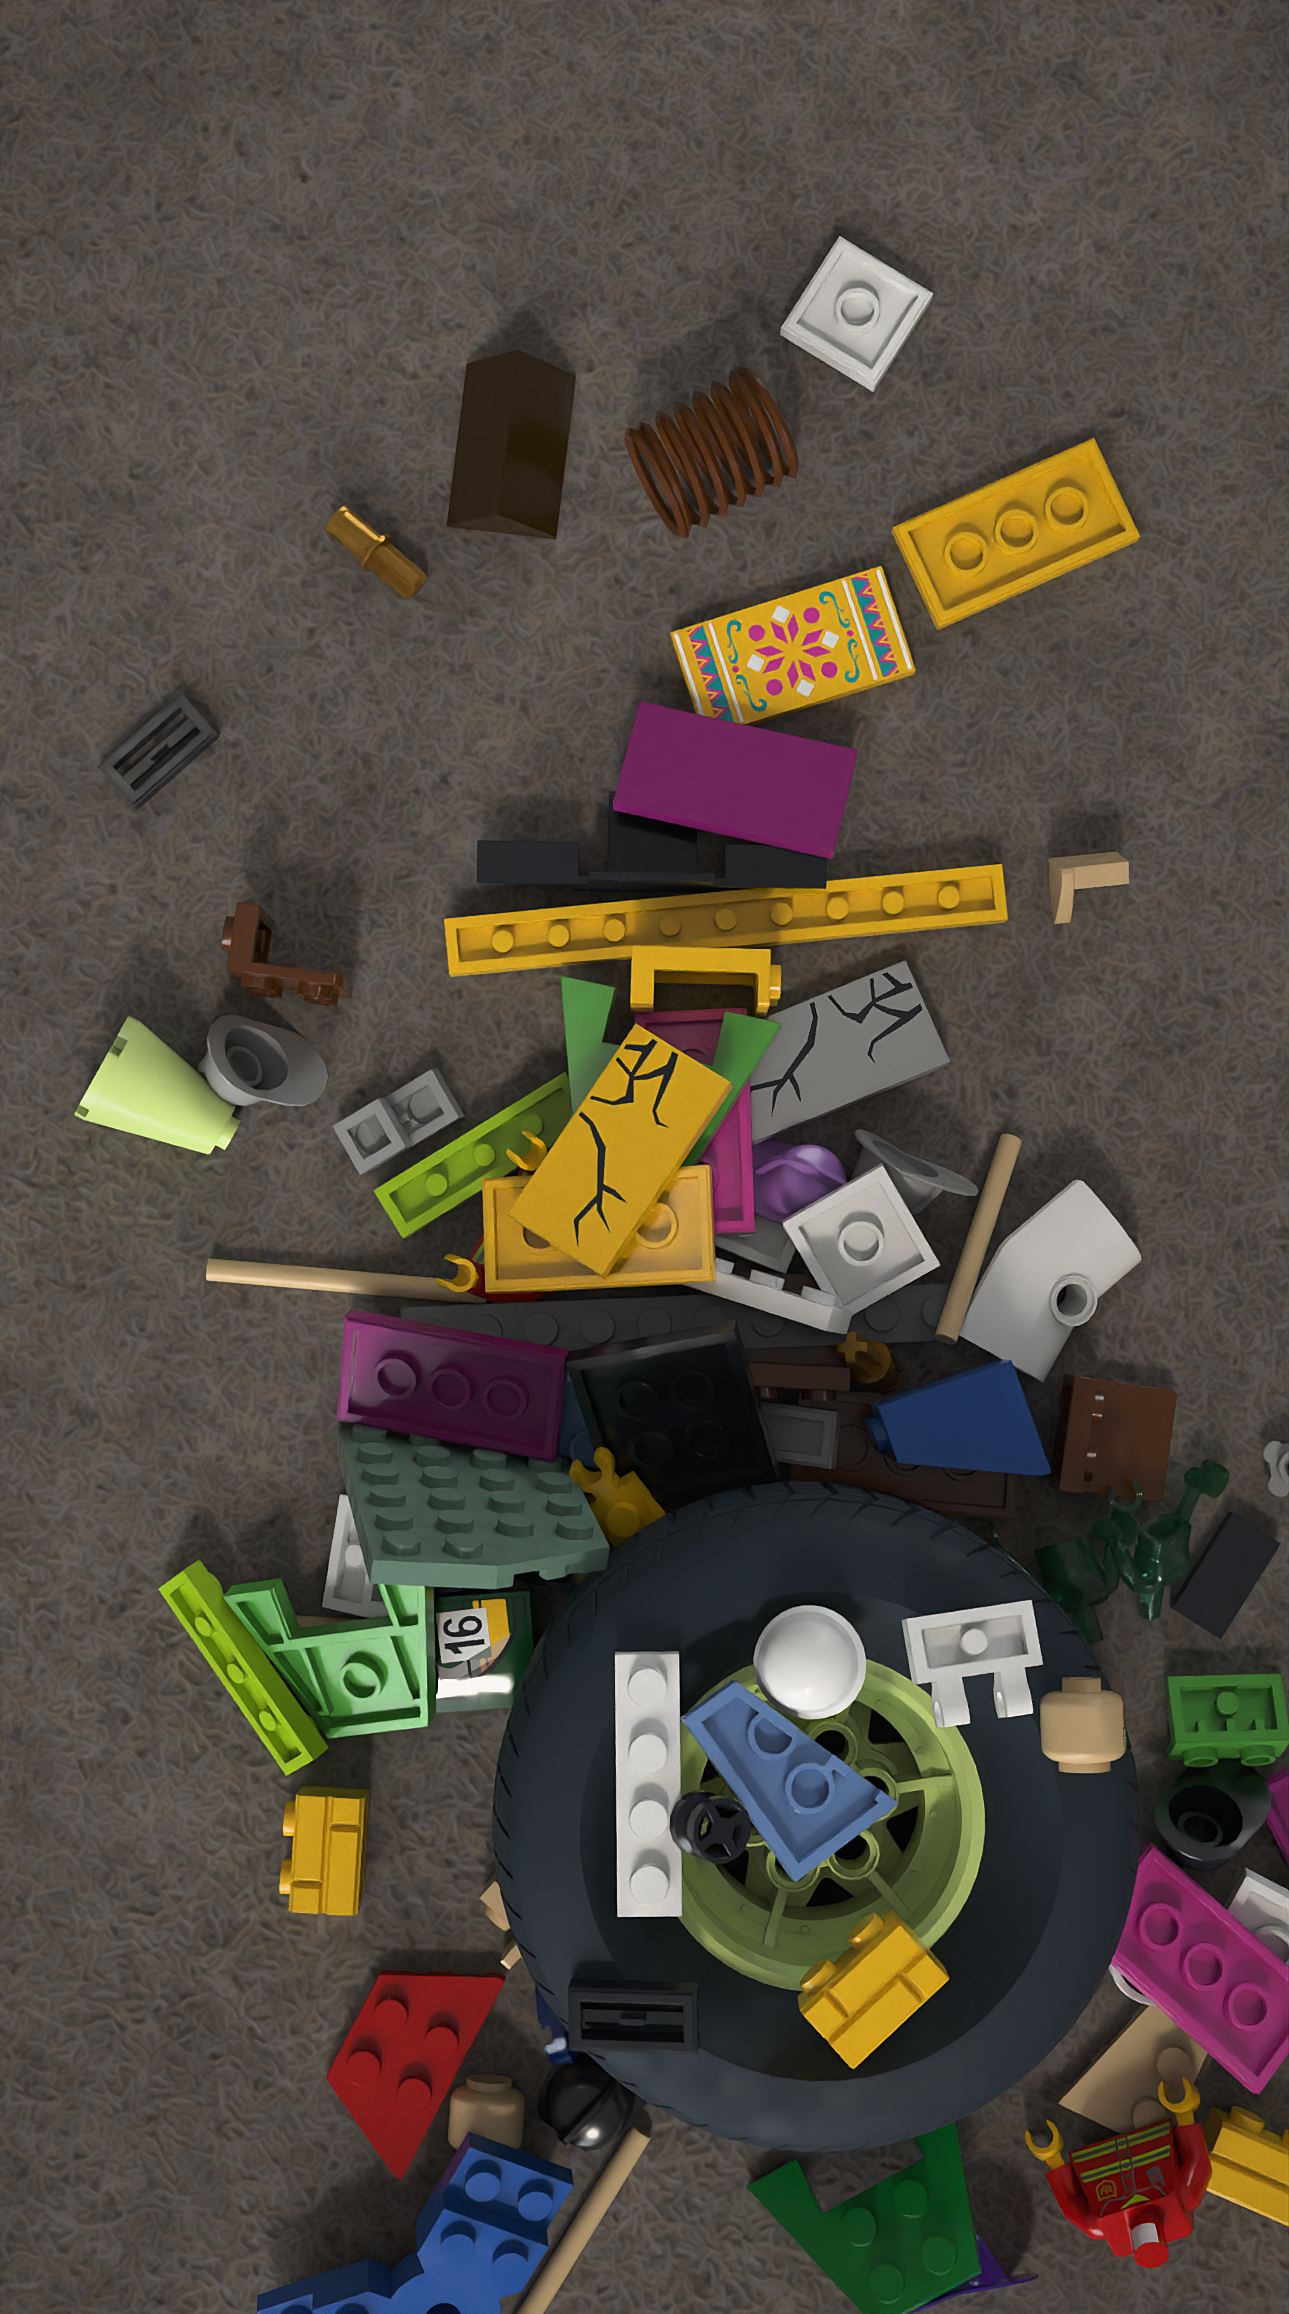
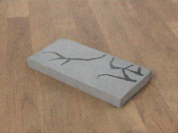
(843, 1051)

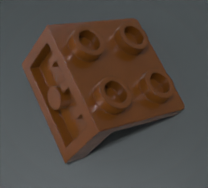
(1112, 1437)

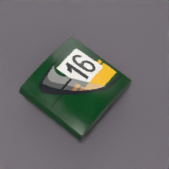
(481, 1649)

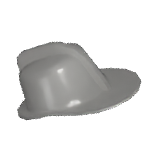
(260, 1063)
(913, 1177)

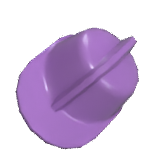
(792, 1177)

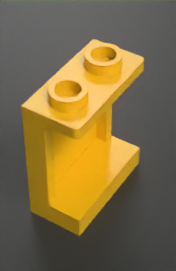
(703, 967)

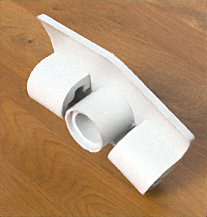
(1062, 1245)

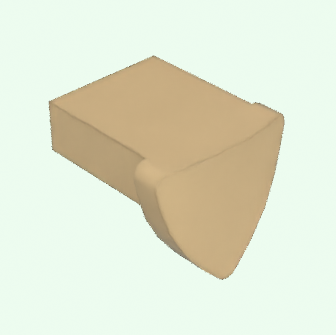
(1080, 873)

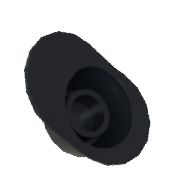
(1211, 1813)
(586, 2104)

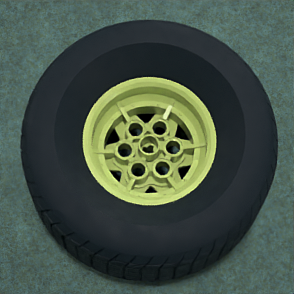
(1006, 1877)

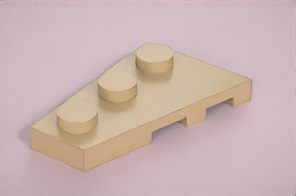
(1125, 2075)

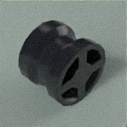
(726, 1828)

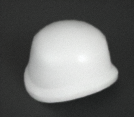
(810, 1662)

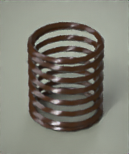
(734, 422)

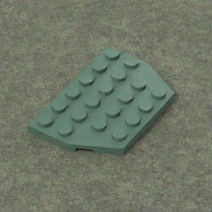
(463, 1512)

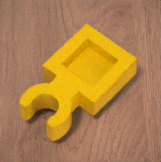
(618, 1504)

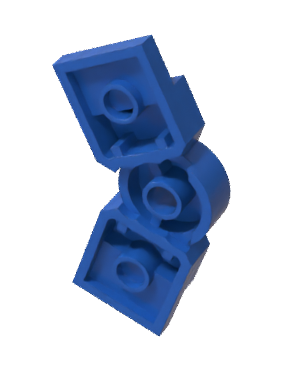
(472, 2238)

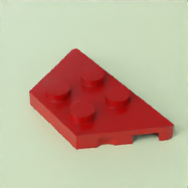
(408, 2053)

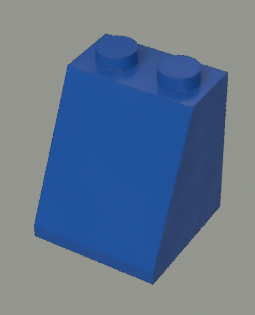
(961, 1422)

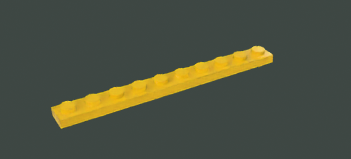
(726, 920)

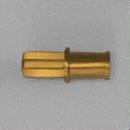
(375, 552)
(870, 1362)

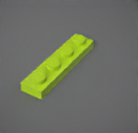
(458, 1168)
(243, 1668)

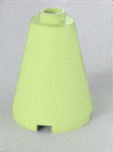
(156, 1094)

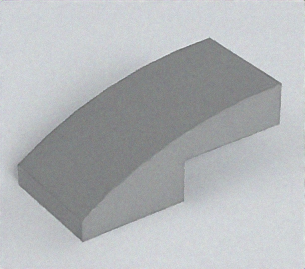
(398, 1121)

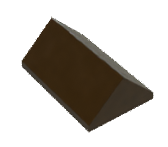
(511, 446)

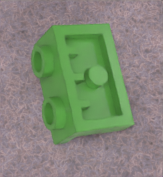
(1226, 1718)

